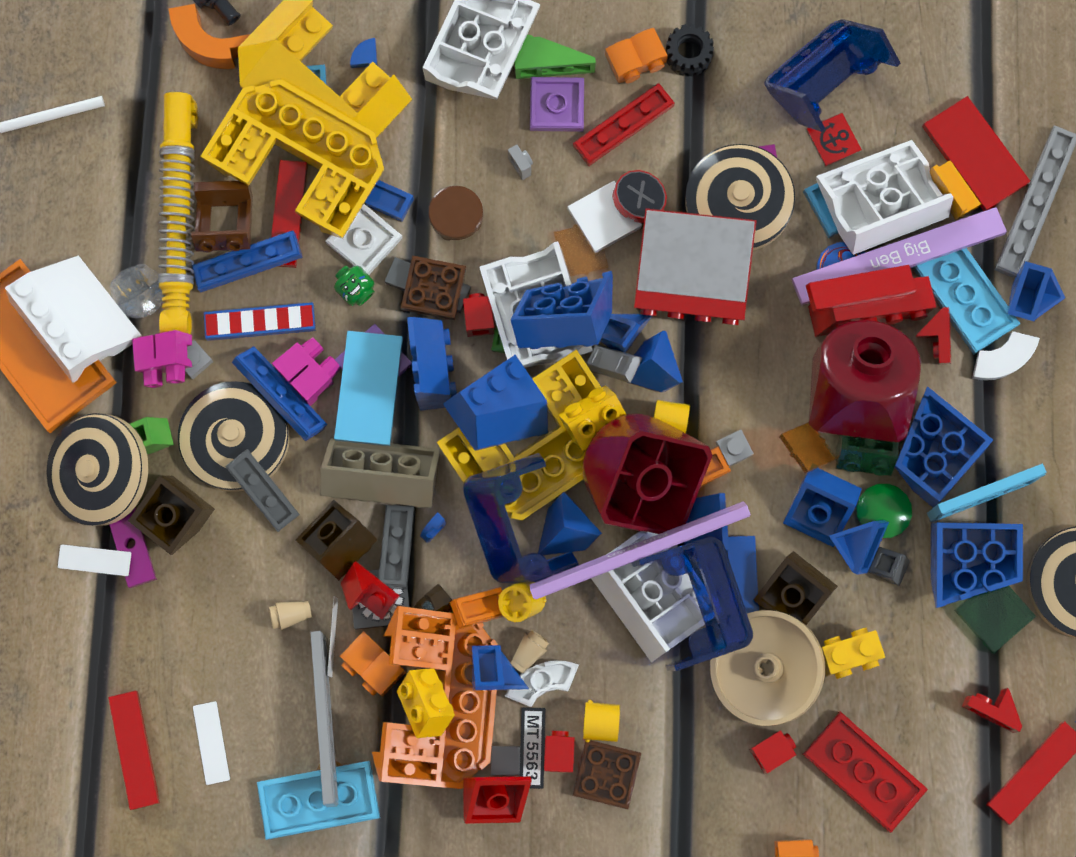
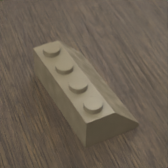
(380, 473)

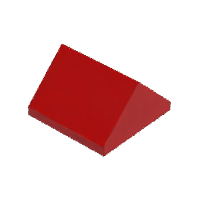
(495, 799)

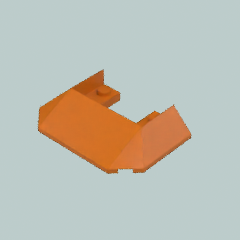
(434, 641)

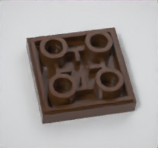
(433, 287)
(607, 774)

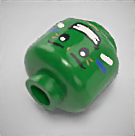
(354, 285)

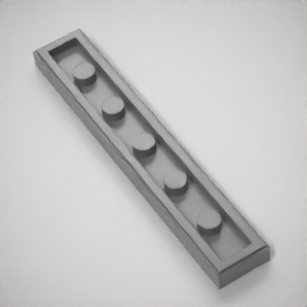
(1036, 201)
(324, 719)

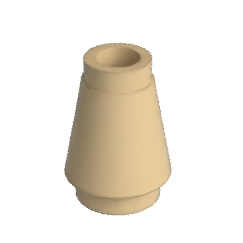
(289, 613)
(529, 651)

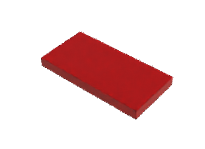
(976, 153)
(865, 772)

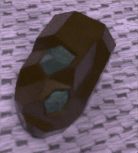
(435, 600)

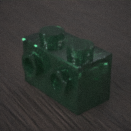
(866, 455)

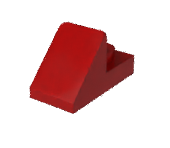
(939, 327)
(365, 588)
(1002, 713)

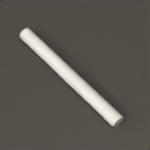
(51, 114)

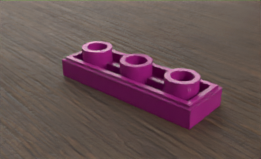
(141, 566)

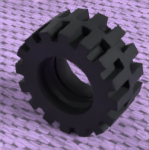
(693, 35)

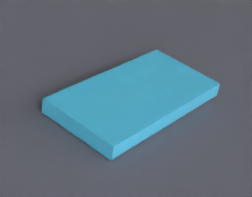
(973, 301)
(368, 388)
(986, 493)
(296, 801)

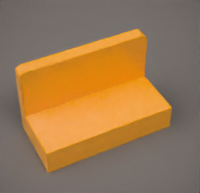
(950, 181)

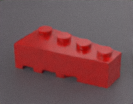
(885, 310)

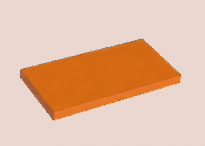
(35, 371)

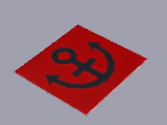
(835, 140)

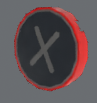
(638, 192)

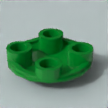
(887, 504)

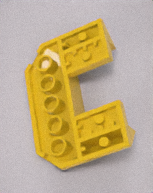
(287, 38)
(312, 132)
(561, 384)

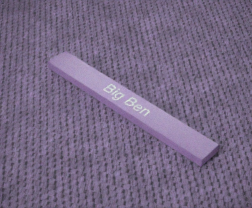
(912, 250)
(639, 550)

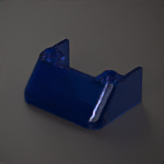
(825, 64)
(486, 501)
(716, 595)

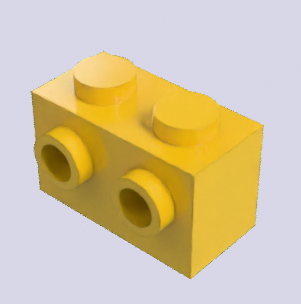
(590, 415)
(860, 650)
(425, 703)

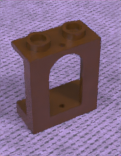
(222, 194)

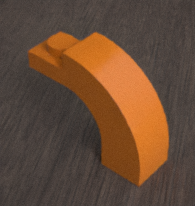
(198, 44)

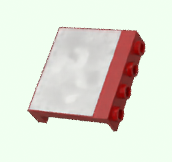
(695, 266)

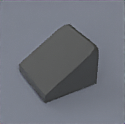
(889, 565)
(505, 760)

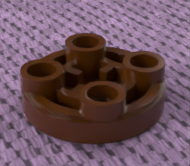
(456, 213)

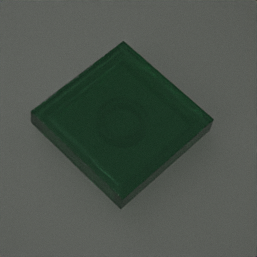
(995, 616)

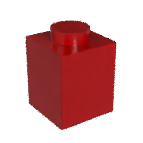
(478, 315)
(773, 751)
(559, 752)

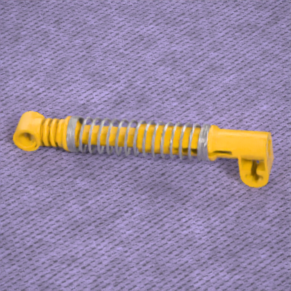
(177, 152)

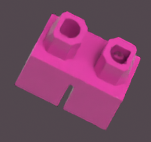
(162, 354)
(304, 373)

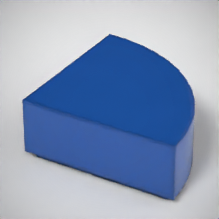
(364, 54)
(433, 527)

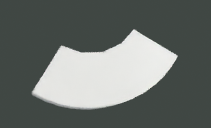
(1007, 359)
(542, 679)

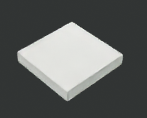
(600, 219)
(366, 240)

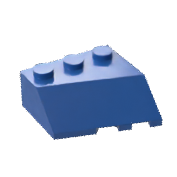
(564, 314)
(430, 362)
(500, 407)
(939, 448)
(974, 559)

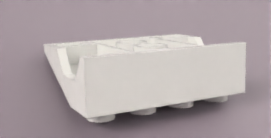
(479, 45)
(883, 197)
(506, 285)
(71, 315)
(651, 603)

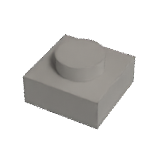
(521, 161)
(199, 360)
(735, 448)

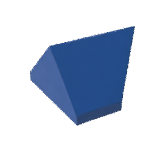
(1034, 292)
(623, 330)
(658, 364)
(566, 528)
(860, 544)
(493, 670)

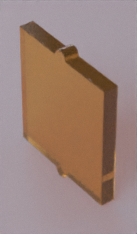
(578, 253)
(807, 447)

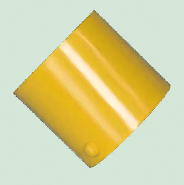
(672, 414)
(518, 603)
(601, 722)

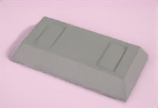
(613, 363)

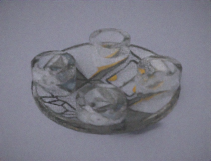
(137, 291)

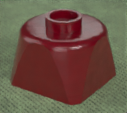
(864, 382)
(644, 473)

